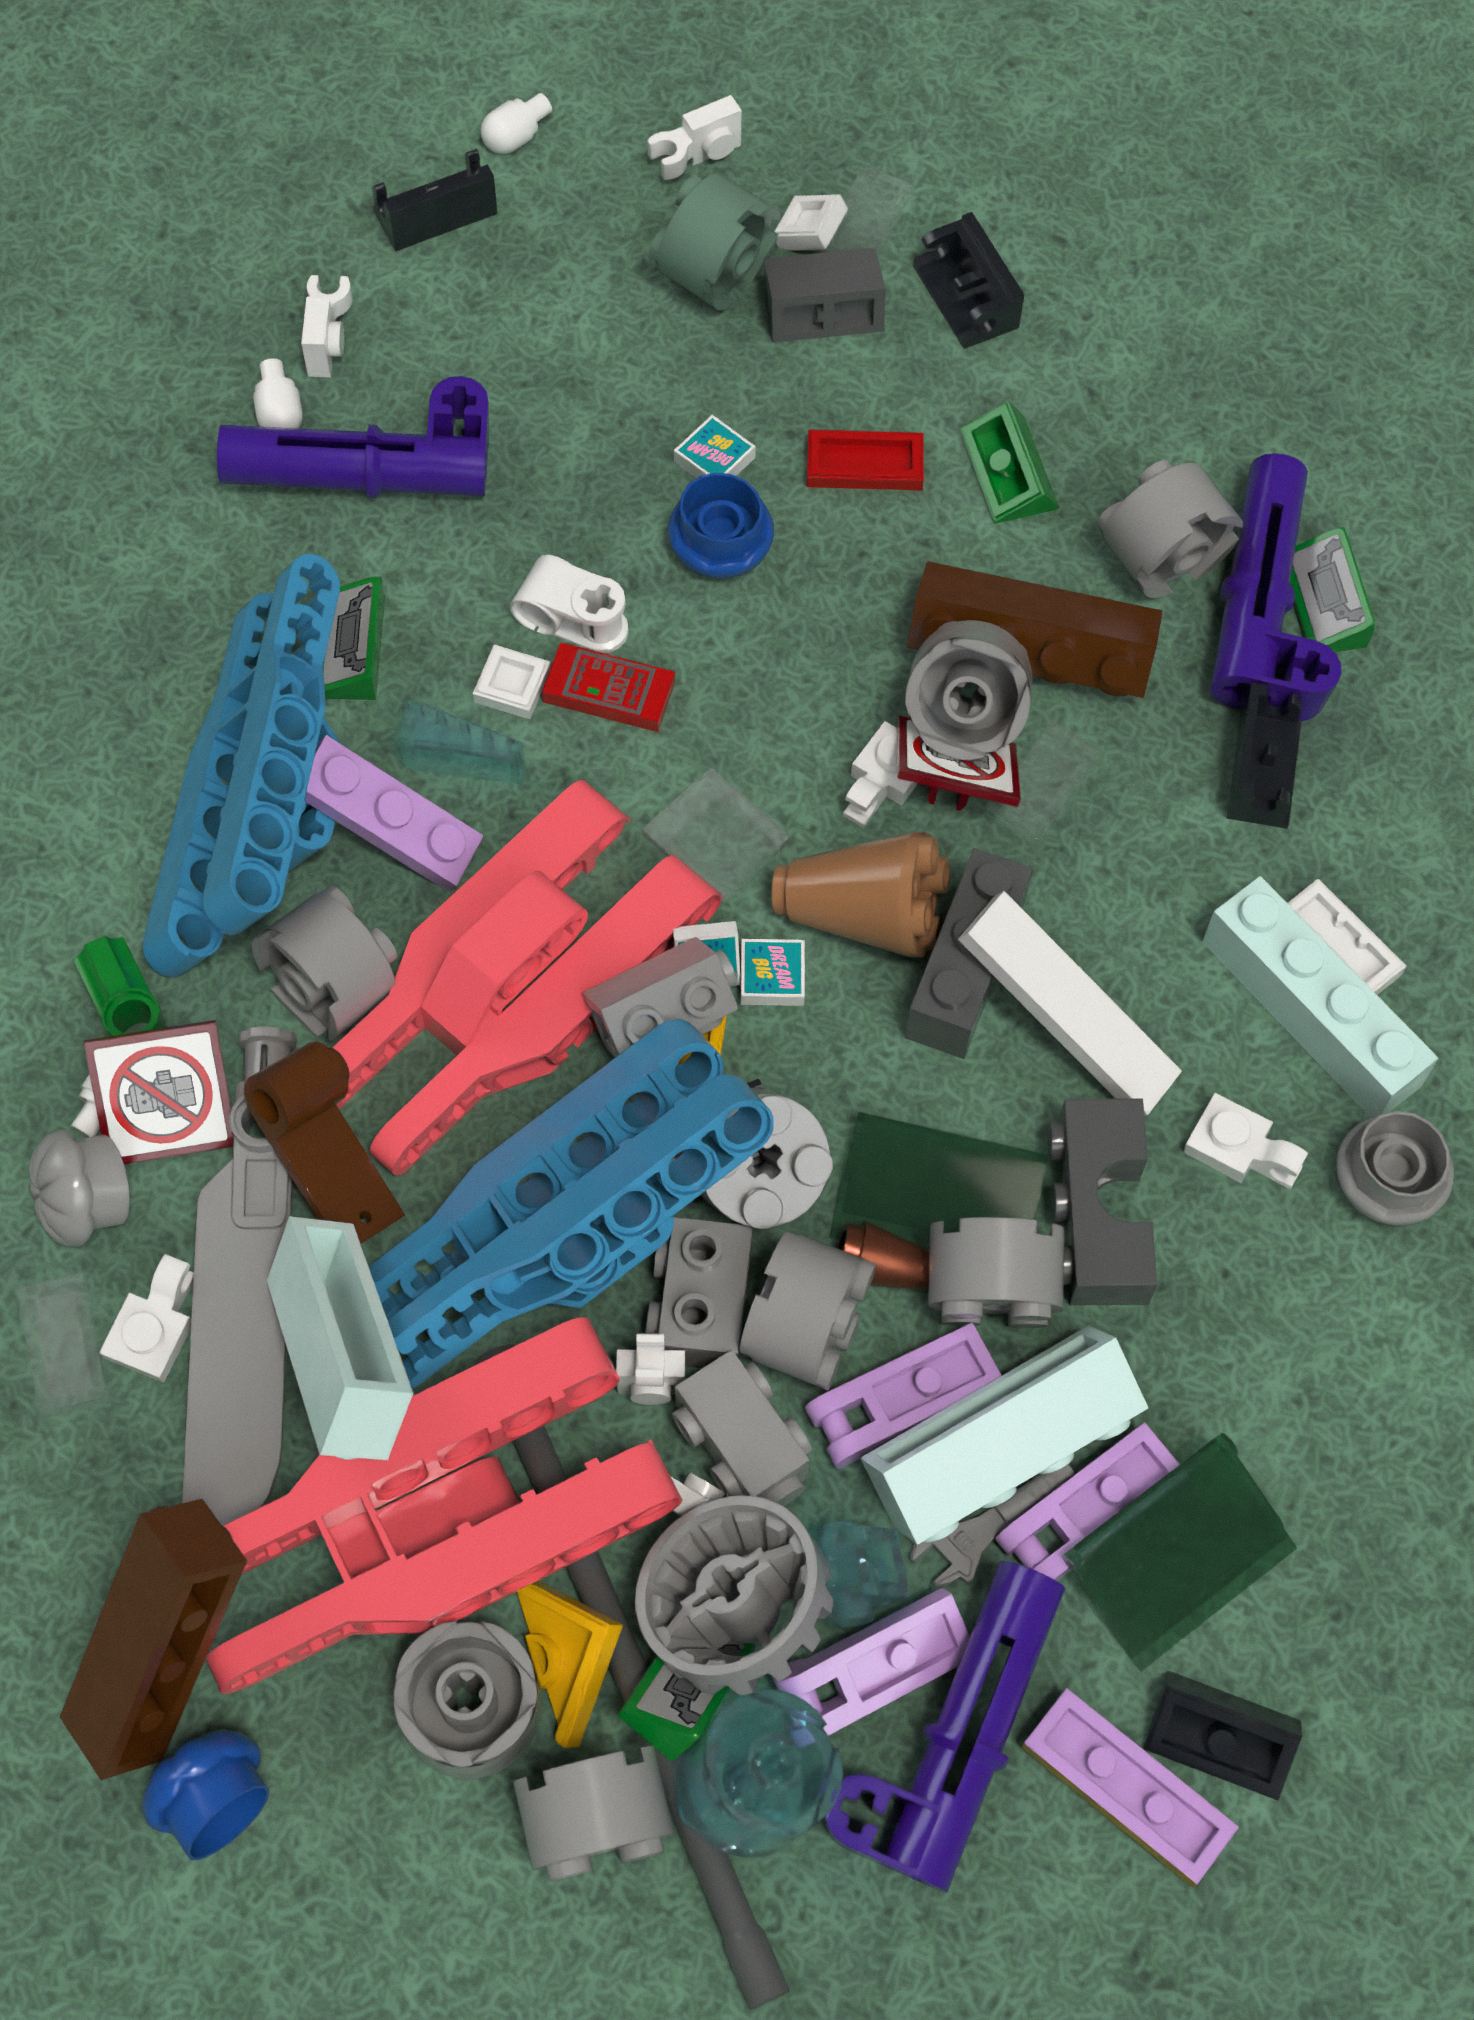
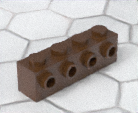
(1064, 631)
(152, 1637)

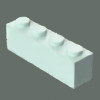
(1318, 999)
(338, 1340)
(1005, 1435)

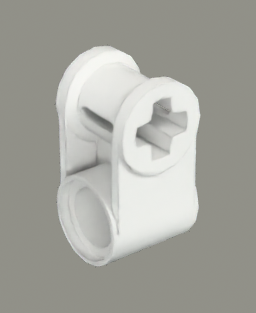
(568, 602)

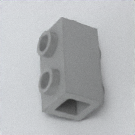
(678, 984)
(731, 1417)

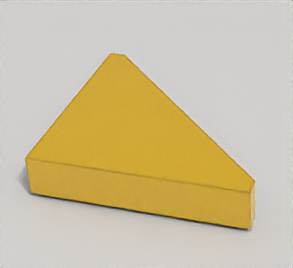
(569, 1654)

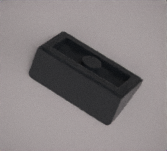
(1223, 1735)

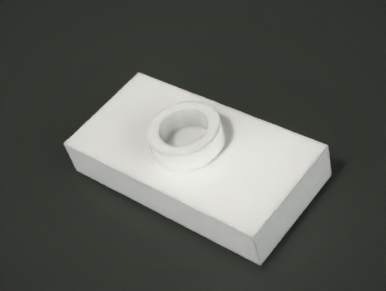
(1348, 936)

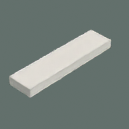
(1068, 1003)

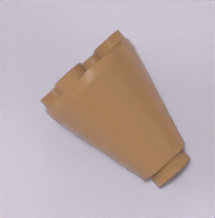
(869, 892)

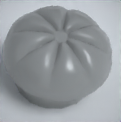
(1395, 1169)
(77, 1186)

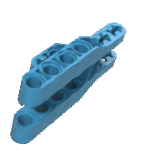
(263, 745)
(586, 1208)

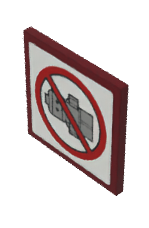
(986, 778)
(161, 1091)

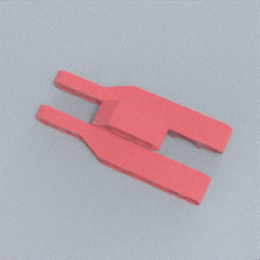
(491, 945)
(461, 1536)

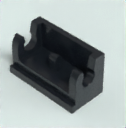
(437, 205)
(970, 282)
(1265, 759)

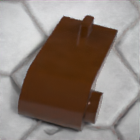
(300, 1119)

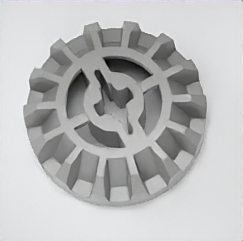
(723, 1579)

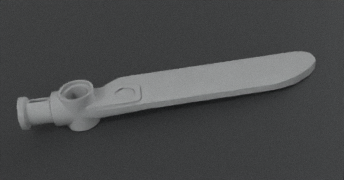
(235, 1330)

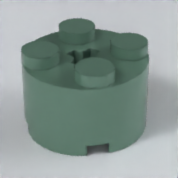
(715, 238)

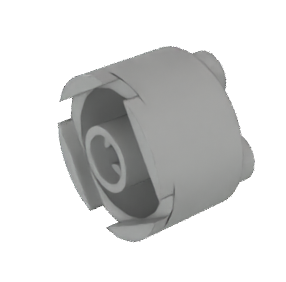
(1170, 526)
(996, 711)
(326, 963)
(789, 1178)
(996, 1270)
(806, 1309)
(471, 1658)
(594, 1811)

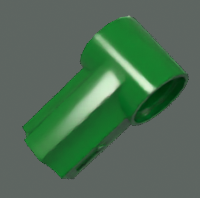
(117, 986)

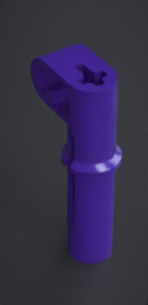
(371, 458)
(1252, 644)
(933, 1822)

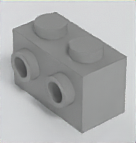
(703, 1289)

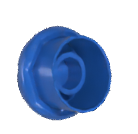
(720, 526)
(206, 1792)

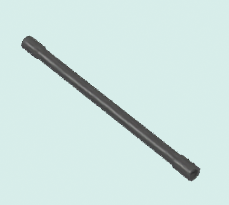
(743, 1937)

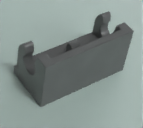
(824, 295)

